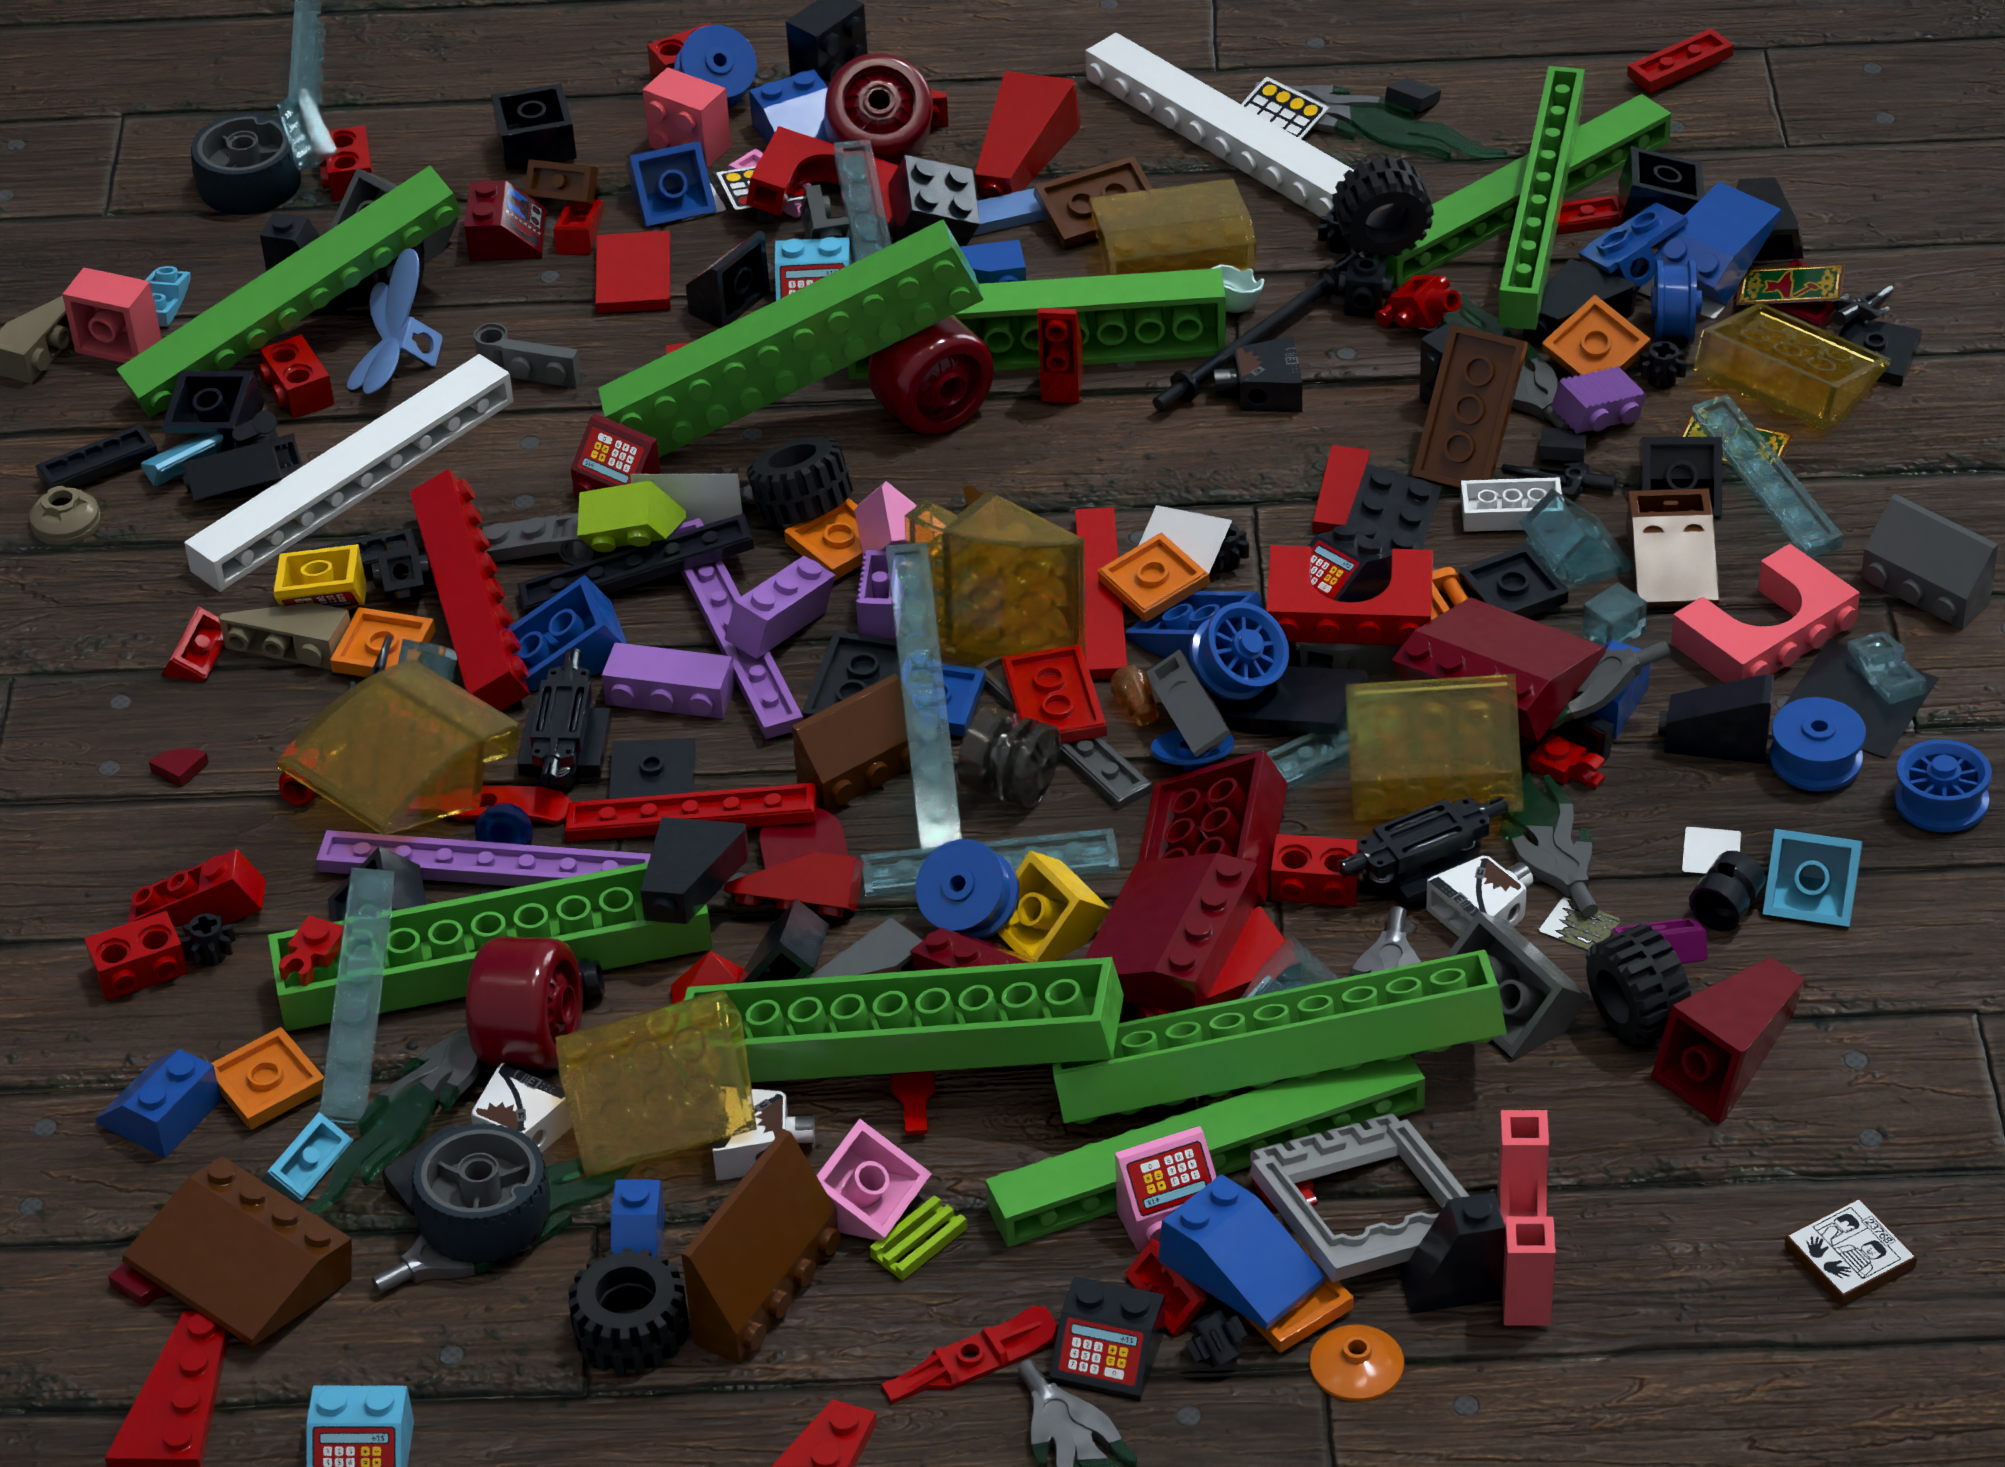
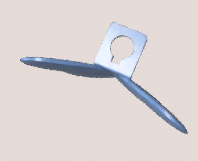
(390, 315)

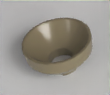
(67, 522)

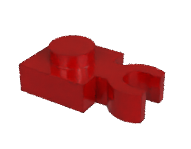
(312, 945)

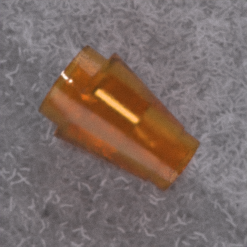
(1135, 694)

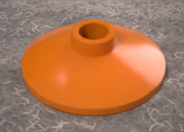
(1356, 1363)

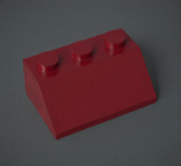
(956, 950)

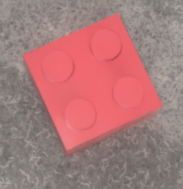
(687, 111)
(111, 315)

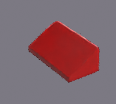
(196, 648)

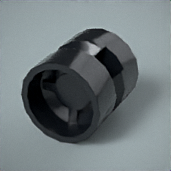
(1727, 890)

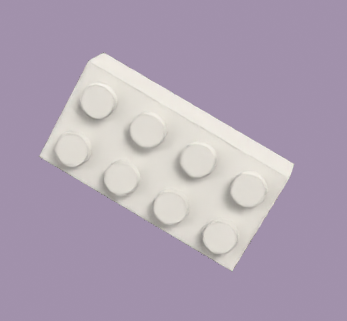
(1501, 502)

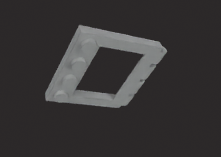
(1342, 1148)

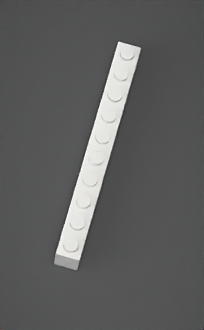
(1215, 122)
(348, 472)

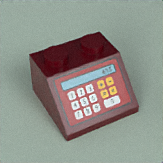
(610, 455)

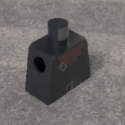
(1264, 377)

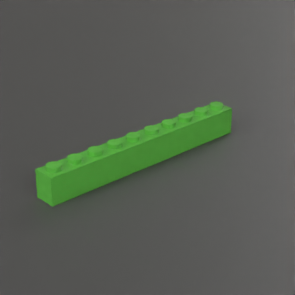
(1541, 198)
(1489, 203)
(292, 288)
(1083, 1181)

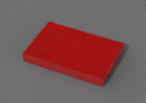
(633, 272)
(1056, 691)

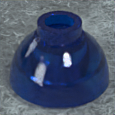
(504, 825)

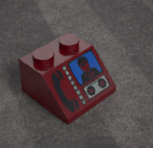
(503, 223)

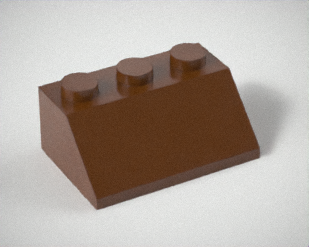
(853, 744)

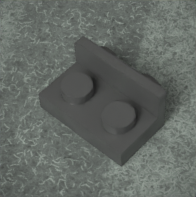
(815, 213)

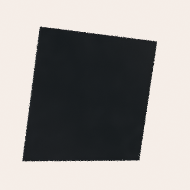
(1839, 678)

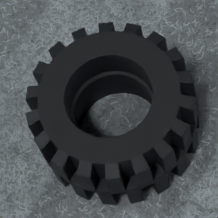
(1378, 185)
(800, 480)
(1636, 983)
(633, 1338)

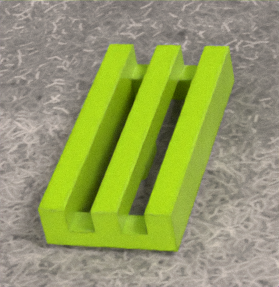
(912, 1234)

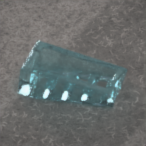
(318, 135)

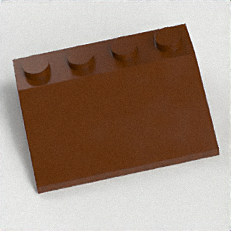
(758, 1251)
(241, 1252)

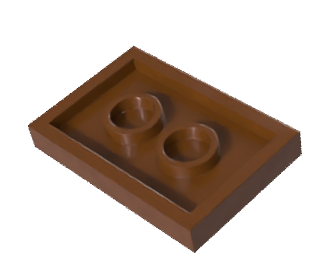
(1067, 198)

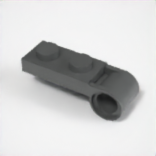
(528, 359)
(538, 537)

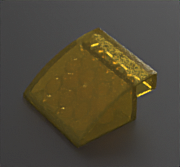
(1001, 579)
(401, 748)

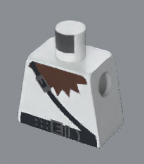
(1478, 886)
(524, 1105)
(739, 1153)

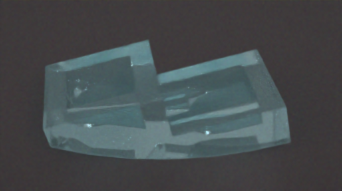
(1885, 667)

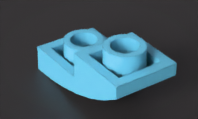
(168, 291)

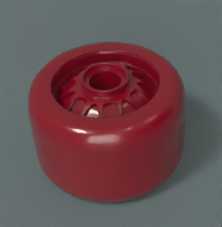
(880, 80)
(933, 377)
(521, 1000)

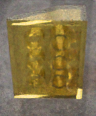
(1174, 229)
(1788, 364)
(1433, 744)
(657, 1082)

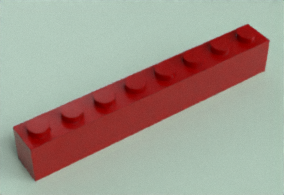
(470, 591)

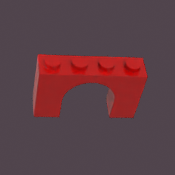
(801, 159)
(1382, 620)

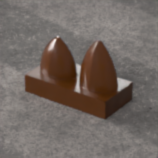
(561, 181)

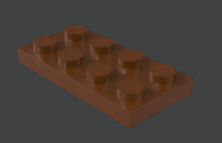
(1469, 406)

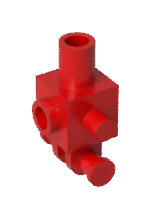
(1420, 303)

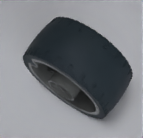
(244, 164)
(480, 1193)

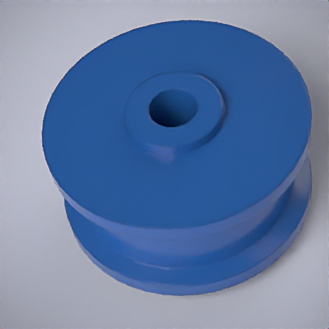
(719, 57)
(1675, 301)
(1239, 651)
(1817, 744)
(1942, 785)
(967, 888)

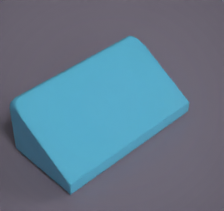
(171, 462)
(307, 1158)

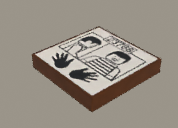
(1850, 1251)

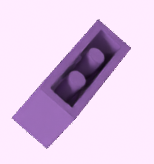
(780, 607)
(668, 680)

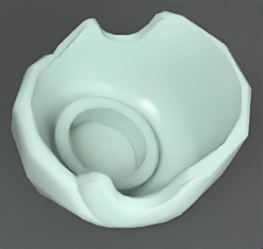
(1240, 288)

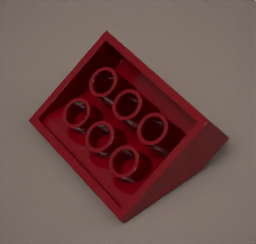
(1491, 641)
(1220, 810)
(1177, 927)

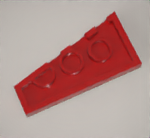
(177, 1401)
(832, 1438)

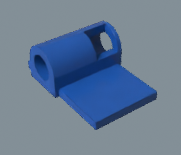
(1626, 246)

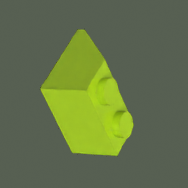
(627, 516)

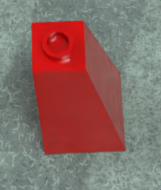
(1026, 130)

